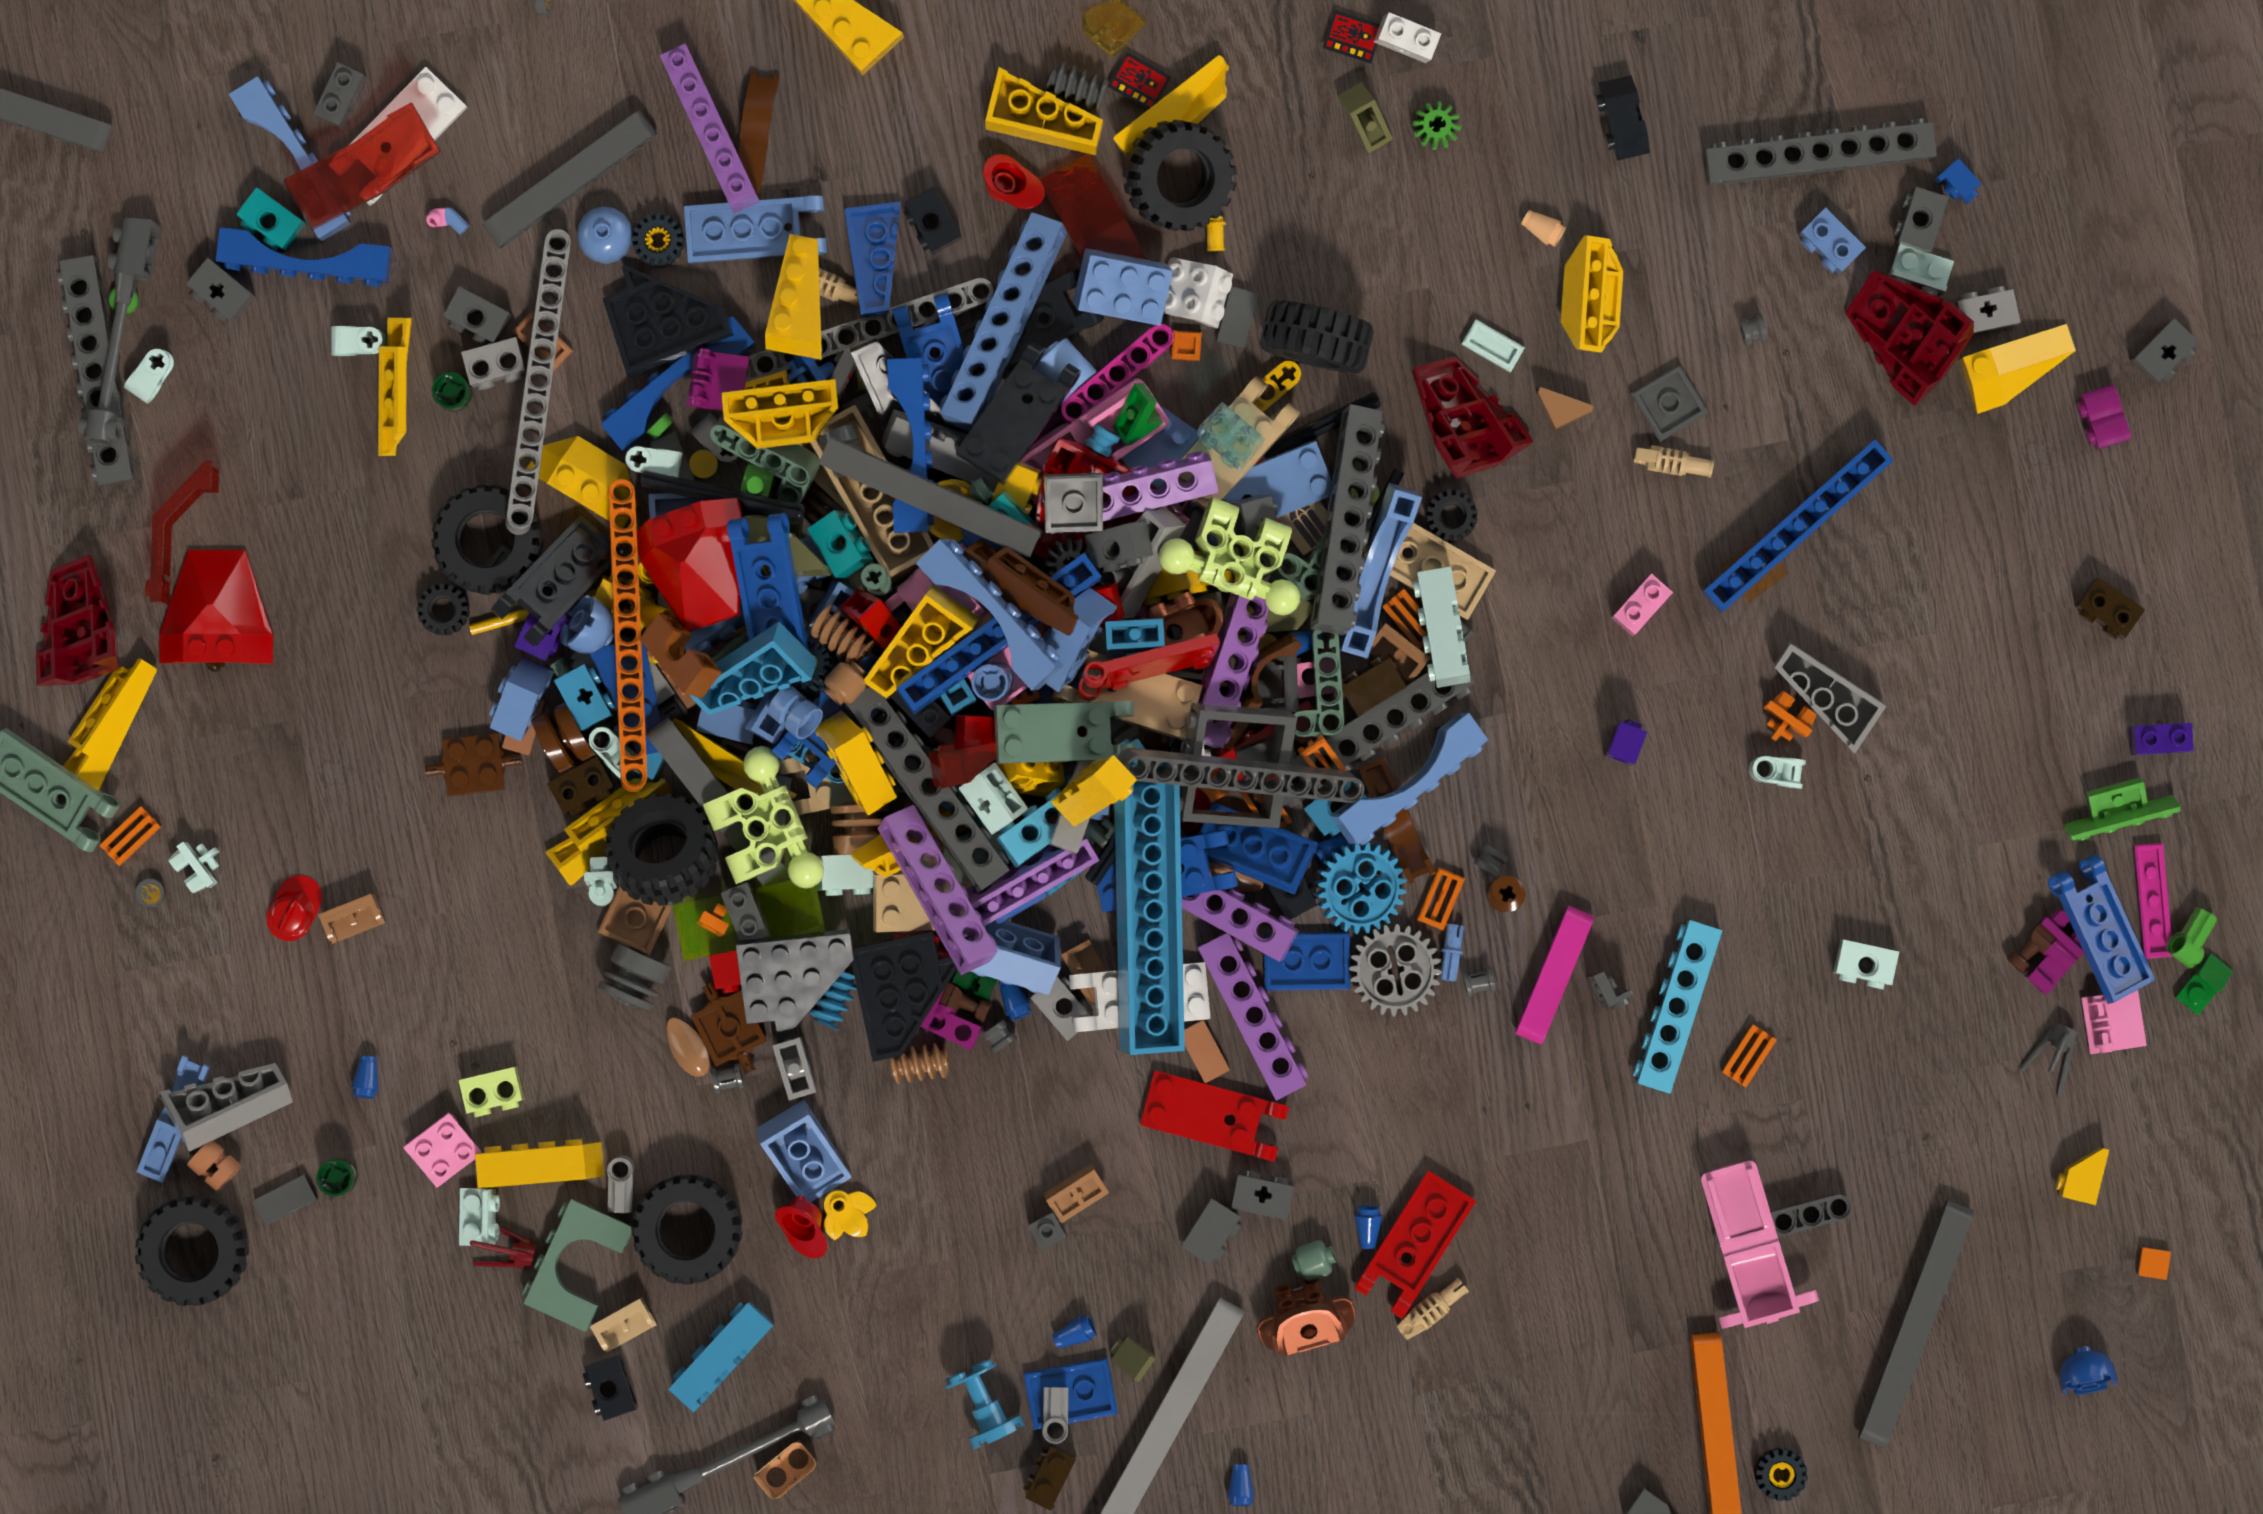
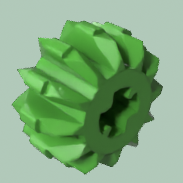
(1429, 119)

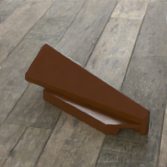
(1025, 586)

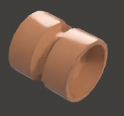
(206, 1158)

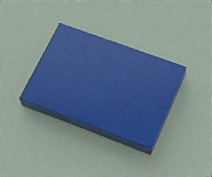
(1311, 963)
(1089, 1390)

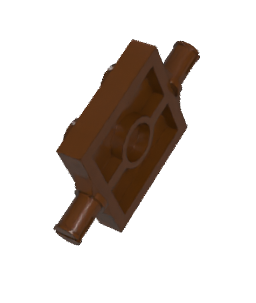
(473, 765)
(725, 1029)

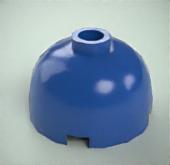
(2086, 1372)

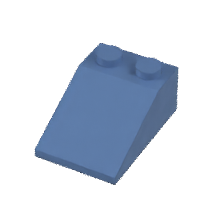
(802, 1152)

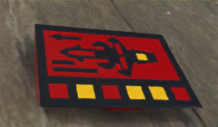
(1352, 37)
(1139, 81)

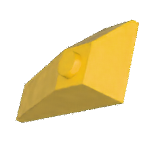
(2008, 369)

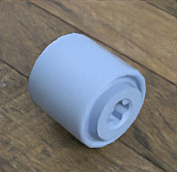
(1057, 357)

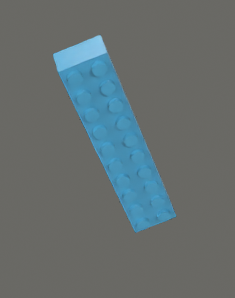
(1149, 919)

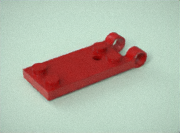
(1147, 664)
(1199, 1112)
(1422, 1230)

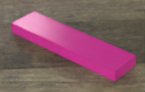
(2152, 899)

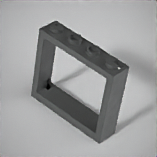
(1280, 753)

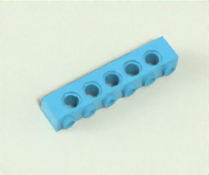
(1011, 839)
(1707, 939)

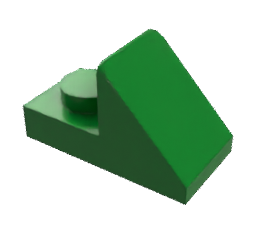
(1137, 415)
(2204, 984)

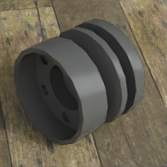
(634, 977)

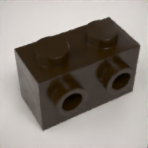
(2109, 609)
(1373, 684)
(581, 785)
(1053, 1471)

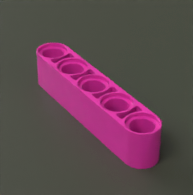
(1123, 362)
(1554, 975)

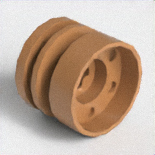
(857, 826)

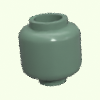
(1313, 1260)

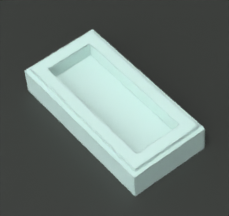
(1493, 346)

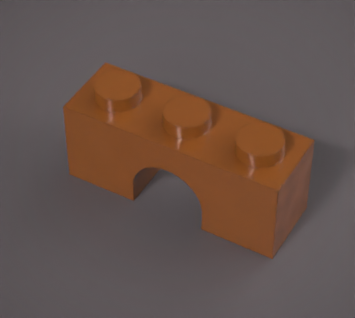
(690, 671)

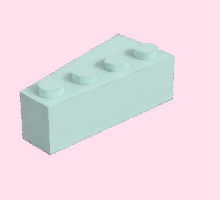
(1443, 627)
(844, 873)

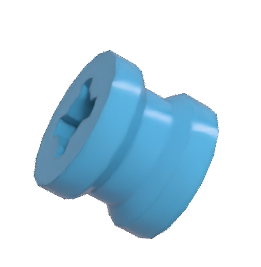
(1102, 440)

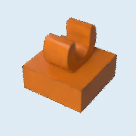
(713, 920)

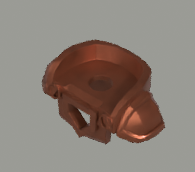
(1194, 617)
(1305, 1314)

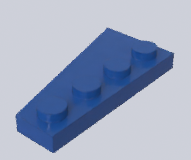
(872, 248)
(605, 663)

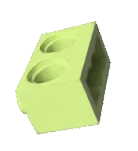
(490, 1084)

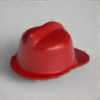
(1011, 182)
(294, 908)
(802, 1226)

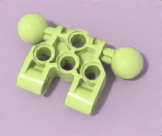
(1271, 540)
(805, 867)

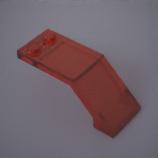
(363, 168)
(1089, 210)
(202, 481)

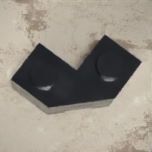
(1621, 107)

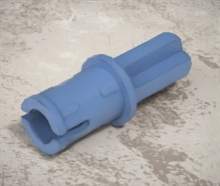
(1451, 952)

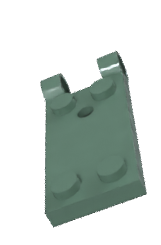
(1050, 731)
(37, 780)

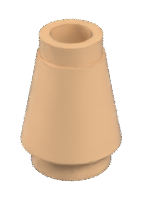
(1544, 227)

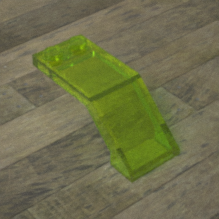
(784, 907)

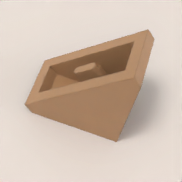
(1561, 408)

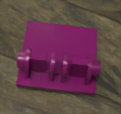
(713, 375)

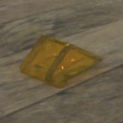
(1112, 25)

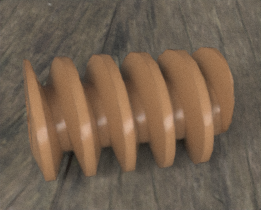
(840, 638)
(920, 1063)

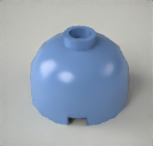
(604, 235)
(589, 627)

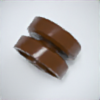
(559, 738)

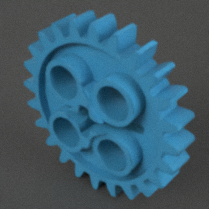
(1374, 906)

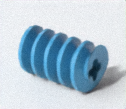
(833, 1001)

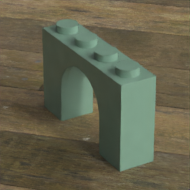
(548, 1291)

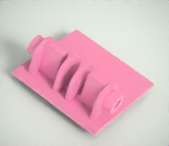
(2114, 1024)
(442, 1149)

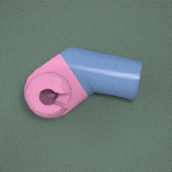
(445, 217)

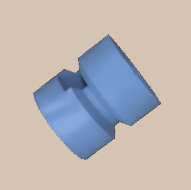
(992, 681)
(795, 712)

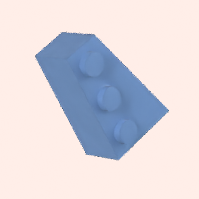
(1073, 649)

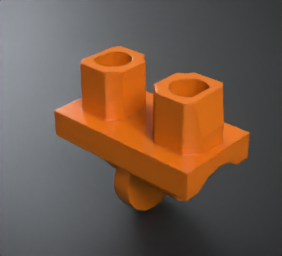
(1779, 708)

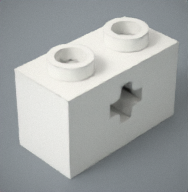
(1407, 37)

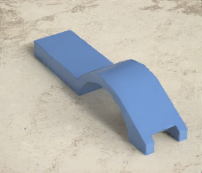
(164, 1137)

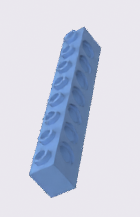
(1017, 311)

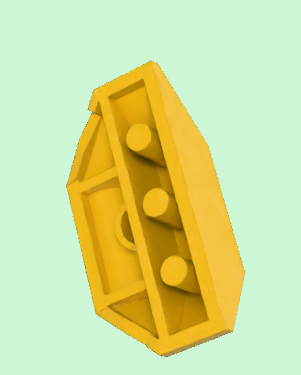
(1592, 294)
(781, 413)
(583, 474)

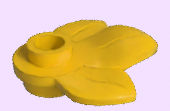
(850, 1216)

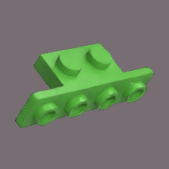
(2119, 807)

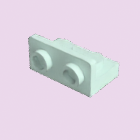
(1921, 269)
(478, 1215)

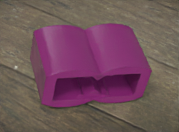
(2104, 418)

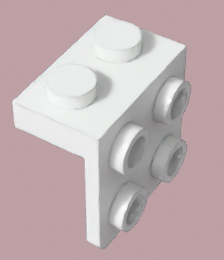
(1197, 291)

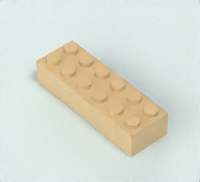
(873, 508)

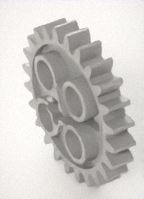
(1421, 964)

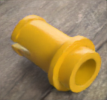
(1215, 235)

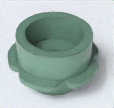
(981, 490)

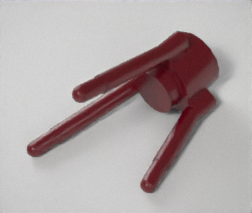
(522, 1253)

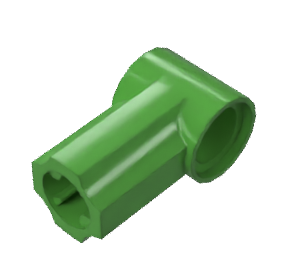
(2187, 944)

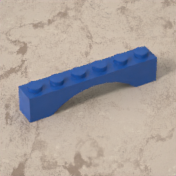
(364, 262)
(906, 382)
(631, 421)

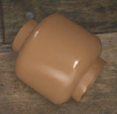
(845, 683)

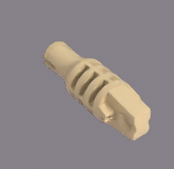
(835, 288)
(1673, 461)
(1431, 1310)

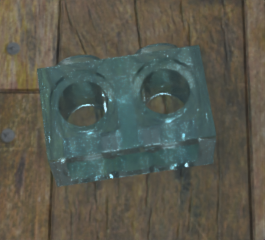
(1235, 432)

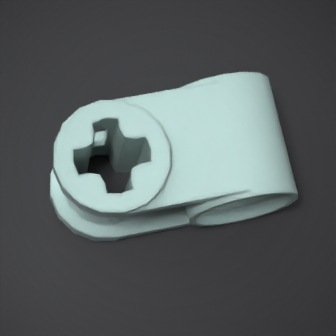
(352, 340)
(147, 380)
(658, 460)
(611, 752)
(1783, 771)

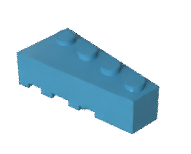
(759, 666)
(721, 1356)

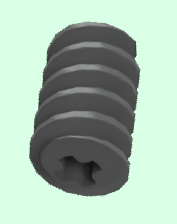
(1077, 86)

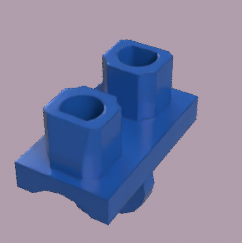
(806, 369)

